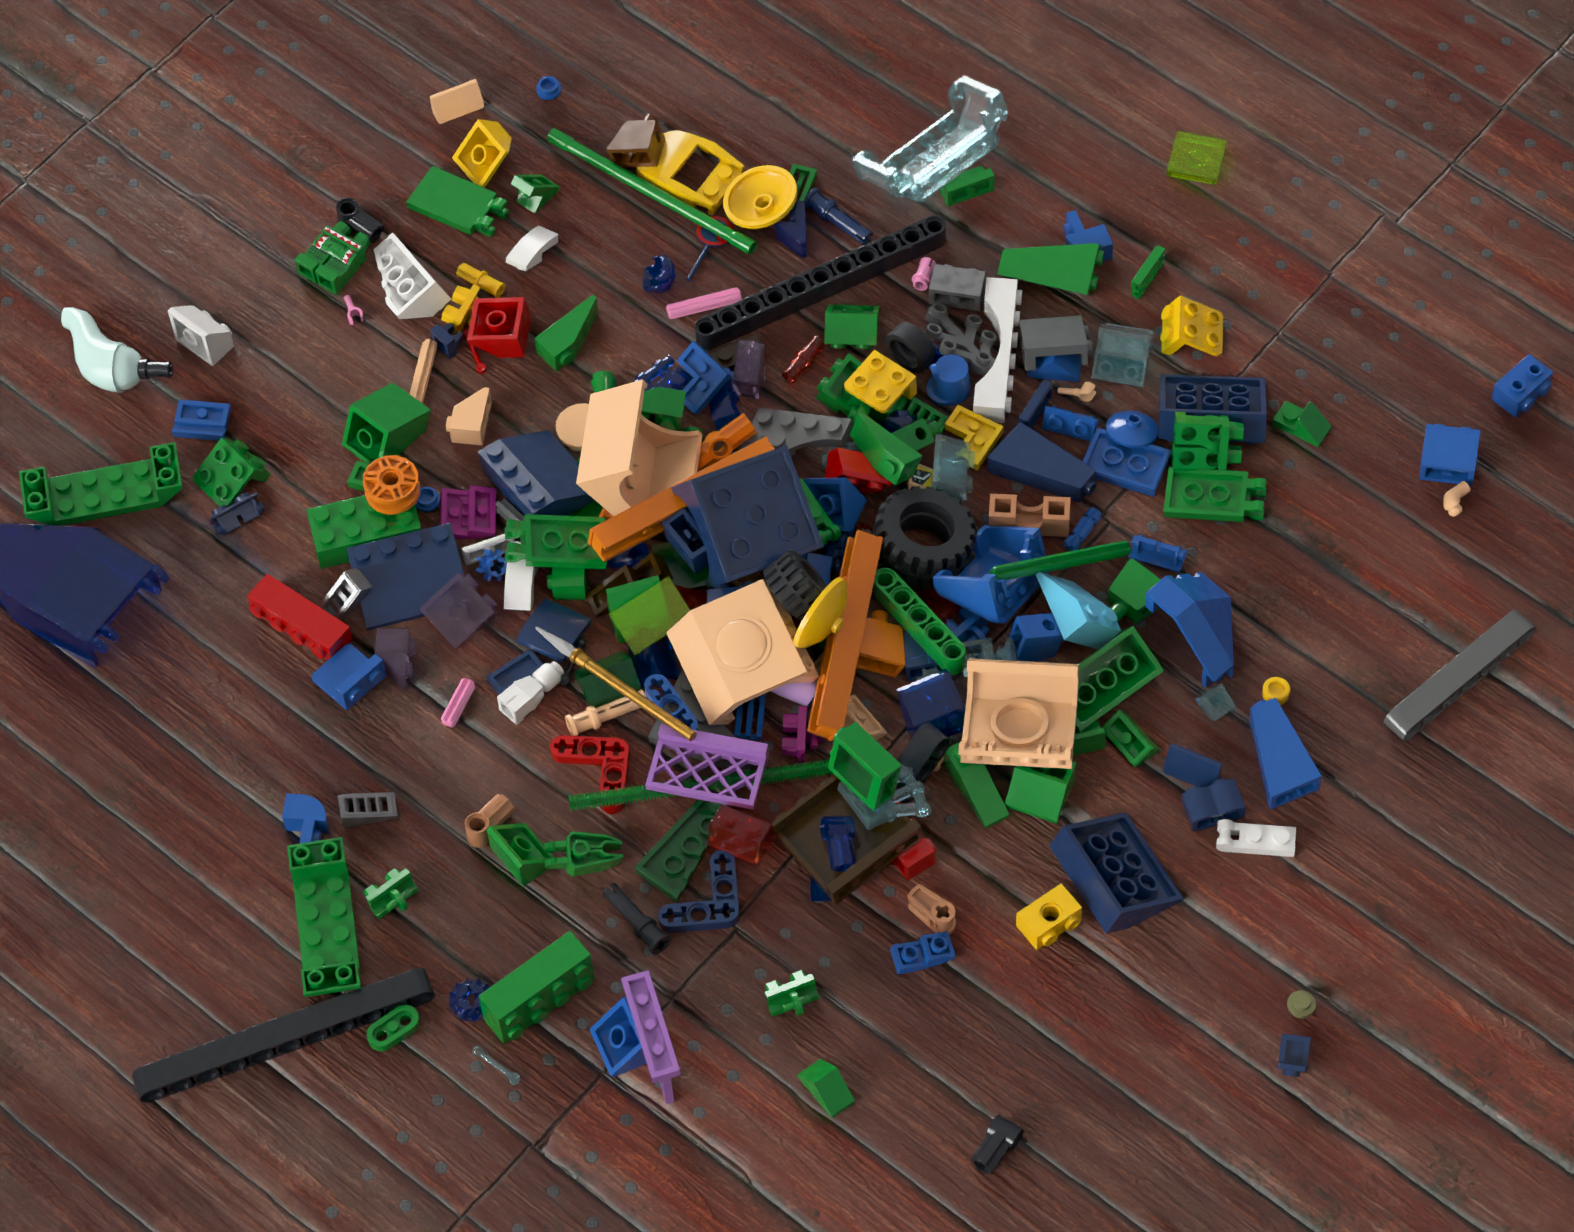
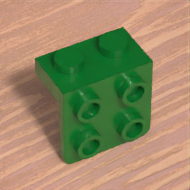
(228, 471)

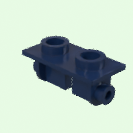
(244, 507)

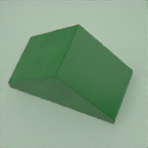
(827, 1087)

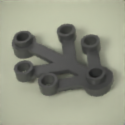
(981, 360)

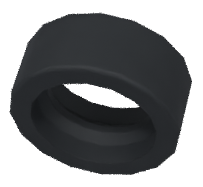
(910, 347)

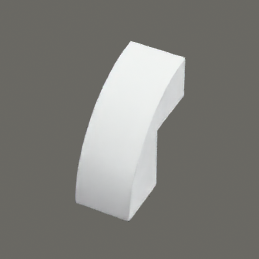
(519, 585)

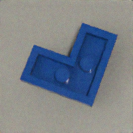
(706, 374)

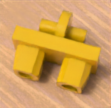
(465, 298)

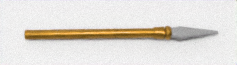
(583, 660)

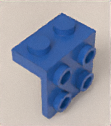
(349, 675)

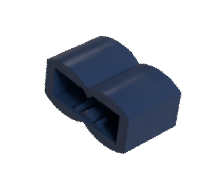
(1210, 804)

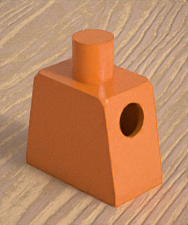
(882, 646)

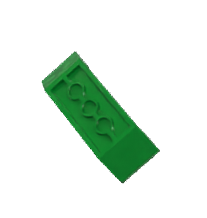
(102, 490)
(325, 917)

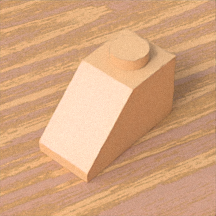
(470, 418)

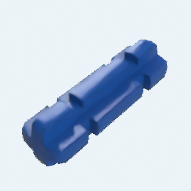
(1082, 529)

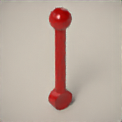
(480, 367)

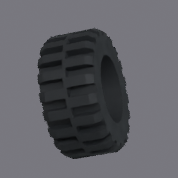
(930, 512)

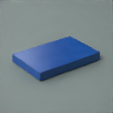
(1126, 466)

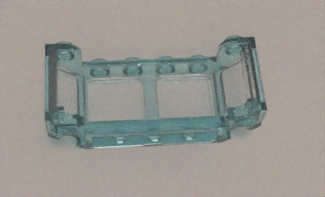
(942, 148)

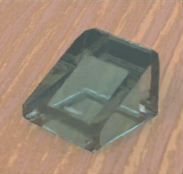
(1215, 702)

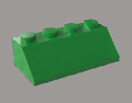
(1113, 675)

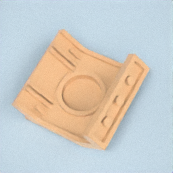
(739, 650)
(1020, 713)

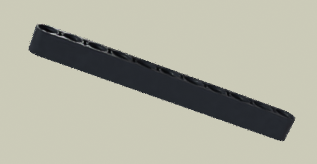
(785, 300)
(281, 1035)

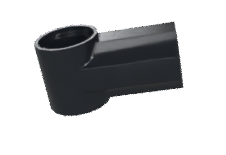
(357, 219)
(1000, 1138)

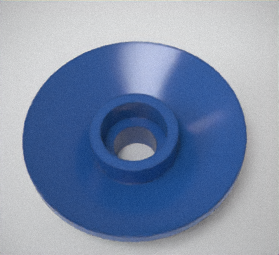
(1132, 429)

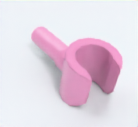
(352, 310)

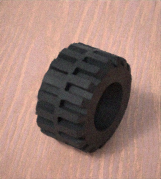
(794, 583)

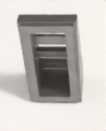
(355, 583)
(366, 799)

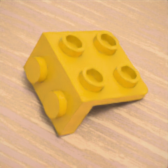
(1192, 325)
(881, 382)

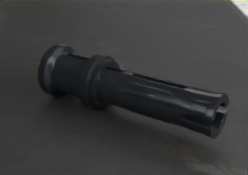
(644, 927)

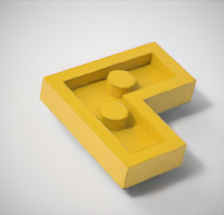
(976, 430)

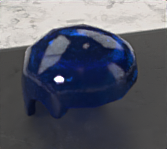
(660, 276)

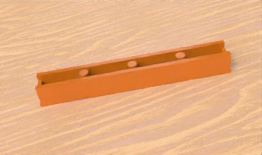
(646, 517)
(843, 647)

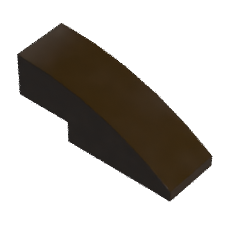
(648, 567)

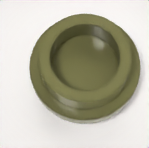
(1301, 1004)

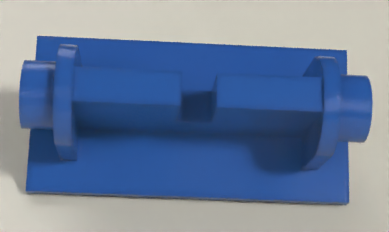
(1069, 423)
(1157, 553)

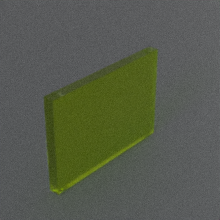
(650, 615)

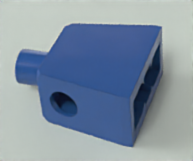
(1036, 637)

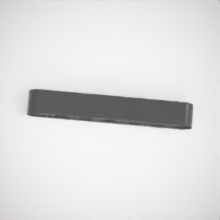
(1459, 675)

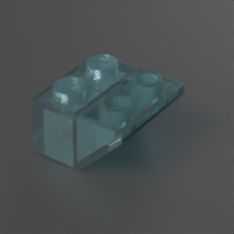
(1122, 354)

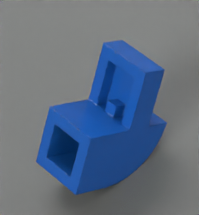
(1076, 234)
(306, 816)

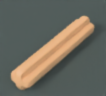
(423, 369)

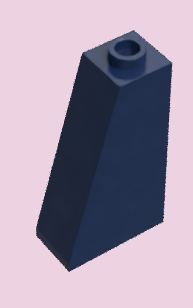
(1041, 464)

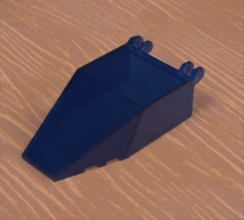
(70, 583)

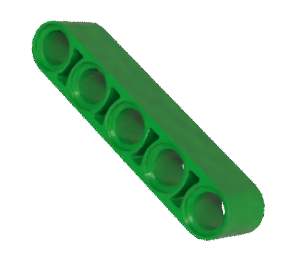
(923, 631)

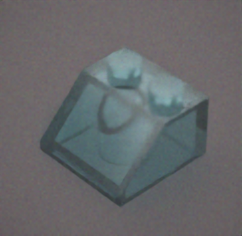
(952, 466)

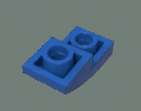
(922, 954)

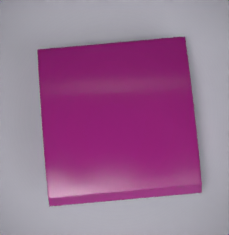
(469, 512)

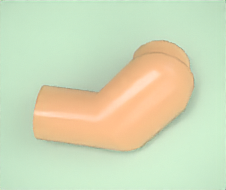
(1453, 496)

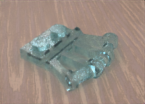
(890, 810)

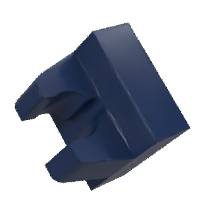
(446, 343)

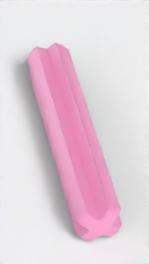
(703, 303)

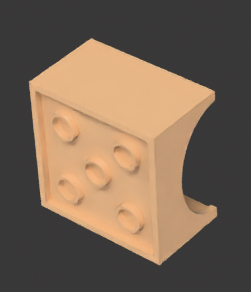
(627, 454)

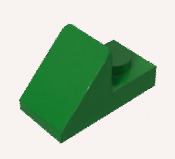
(534, 190)
(1304, 424)

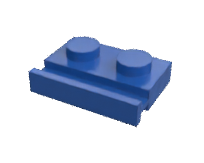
(201, 420)

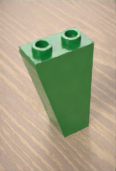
(1055, 266)

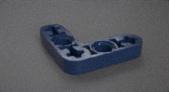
(718, 904)

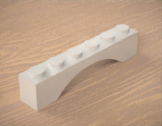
(992, 389)

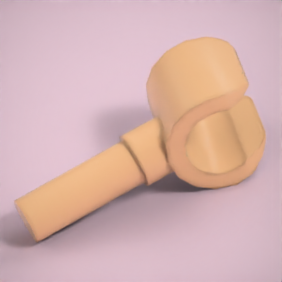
(1085, 394)

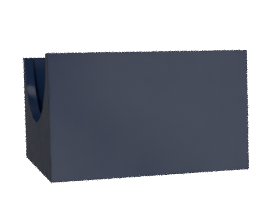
(750, 514)

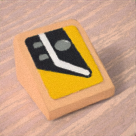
(922, 477)

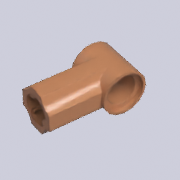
(492, 814)

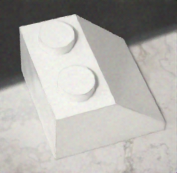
(200, 333)

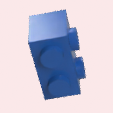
(1522, 386)

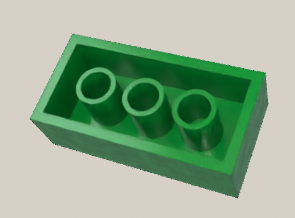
(352, 524)
(537, 987)

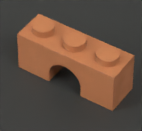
(1050, 516)

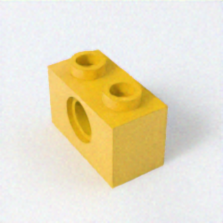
(1055, 903)

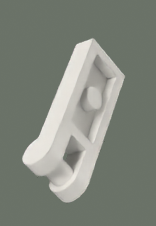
(1256, 838)

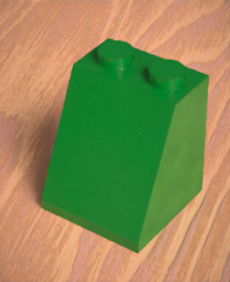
(384, 423)

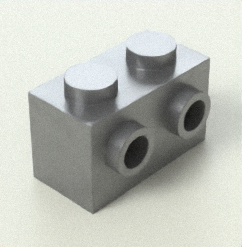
(957, 287)

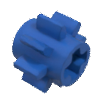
(486, 562)

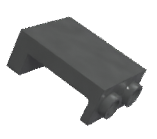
(1052, 338)

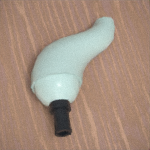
(108, 362)

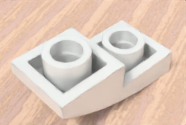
(529, 249)

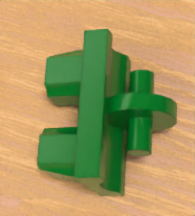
(392, 893)
(791, 995)

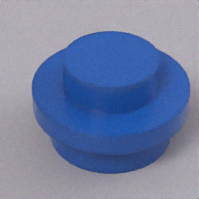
(548, 88)
(428, 499)

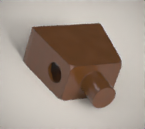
(638, 143)

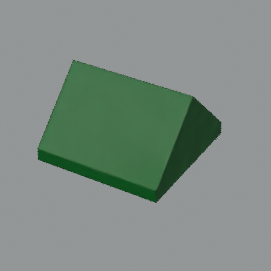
(519, 850)

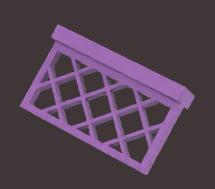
(718, 748)
(651, 1031)

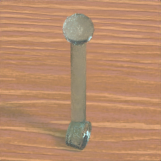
(514, 1077)

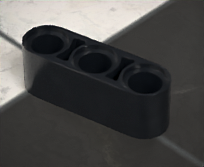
(923, 753)

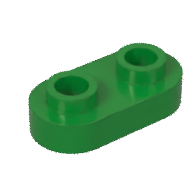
(391, 1027)

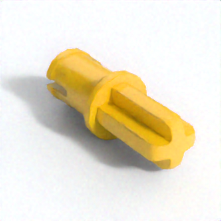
(481, 279)

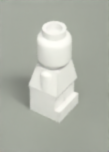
(528, 692)

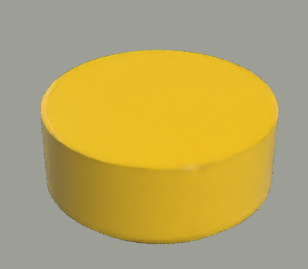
(1276, 688)

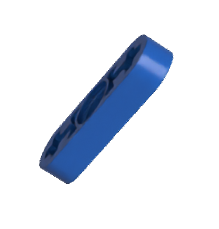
(669, 696)

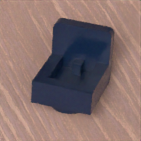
(1293, 1054)

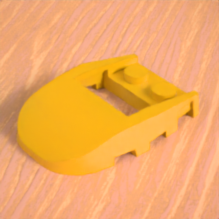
(675, 152)

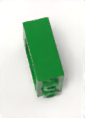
(864, 766)

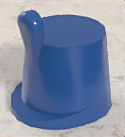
(949, 381)

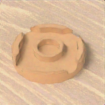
(571, 426)

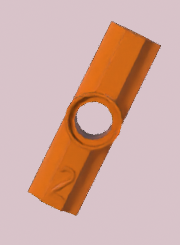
(732, 434)

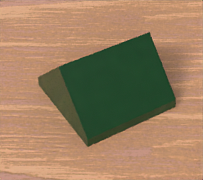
(596, 690)

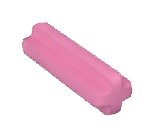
(458, 702)

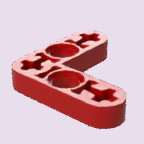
(609, 761)

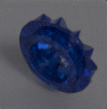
(460, 1006)

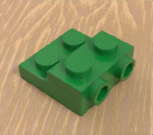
(832, 390)

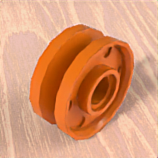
(387, 497)

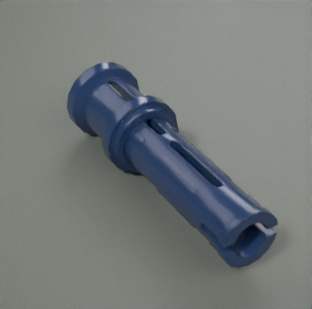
(829, 211)

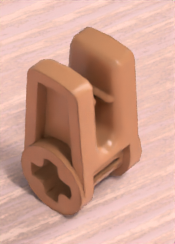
(932, 909)

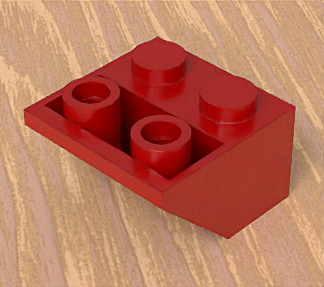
(857, 469)

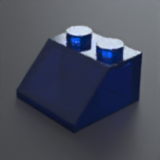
(932, 701)

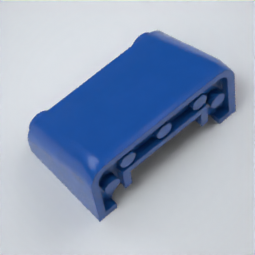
(981, 591)

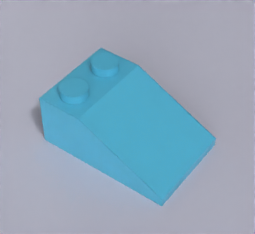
(1078, 613)

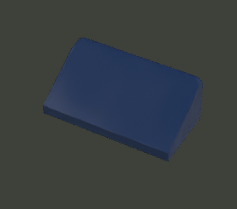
(1191, 766)

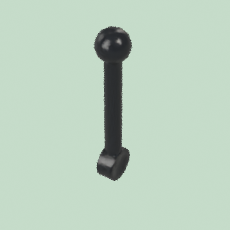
(581, 643)

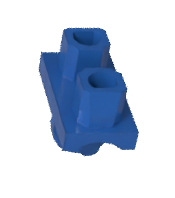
(971, 629)

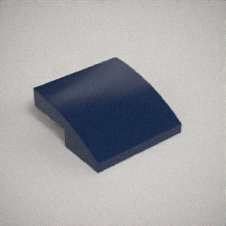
(557, 621)

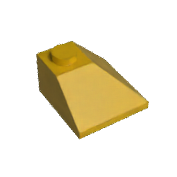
(483, 151)

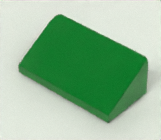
(1130, 738)

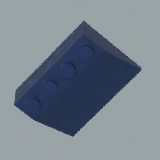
(1200, 395)
(535, 474)
(405, 573)
(1114, 871)

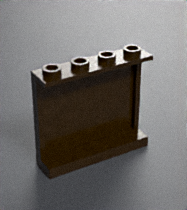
(873, 848)

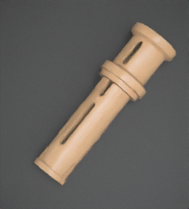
(595, 716)

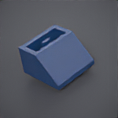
(1449, 454)

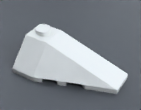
(407, 284)

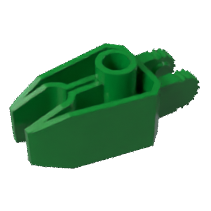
(584, 853)

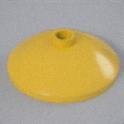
(760, 197)
(824, 615)

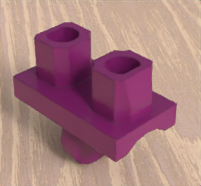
(797, 745)

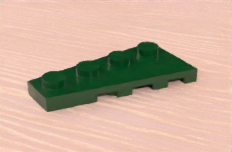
(679, 851)

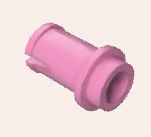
(922, 278)

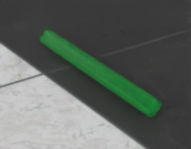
(1061, 560)

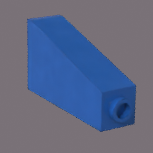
(1281, 756)

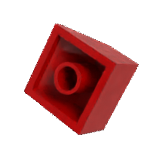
(500, 326)

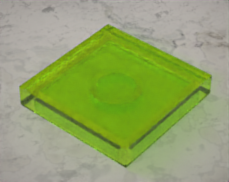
(1196, 157)

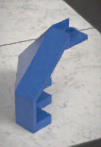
(1202, 616)

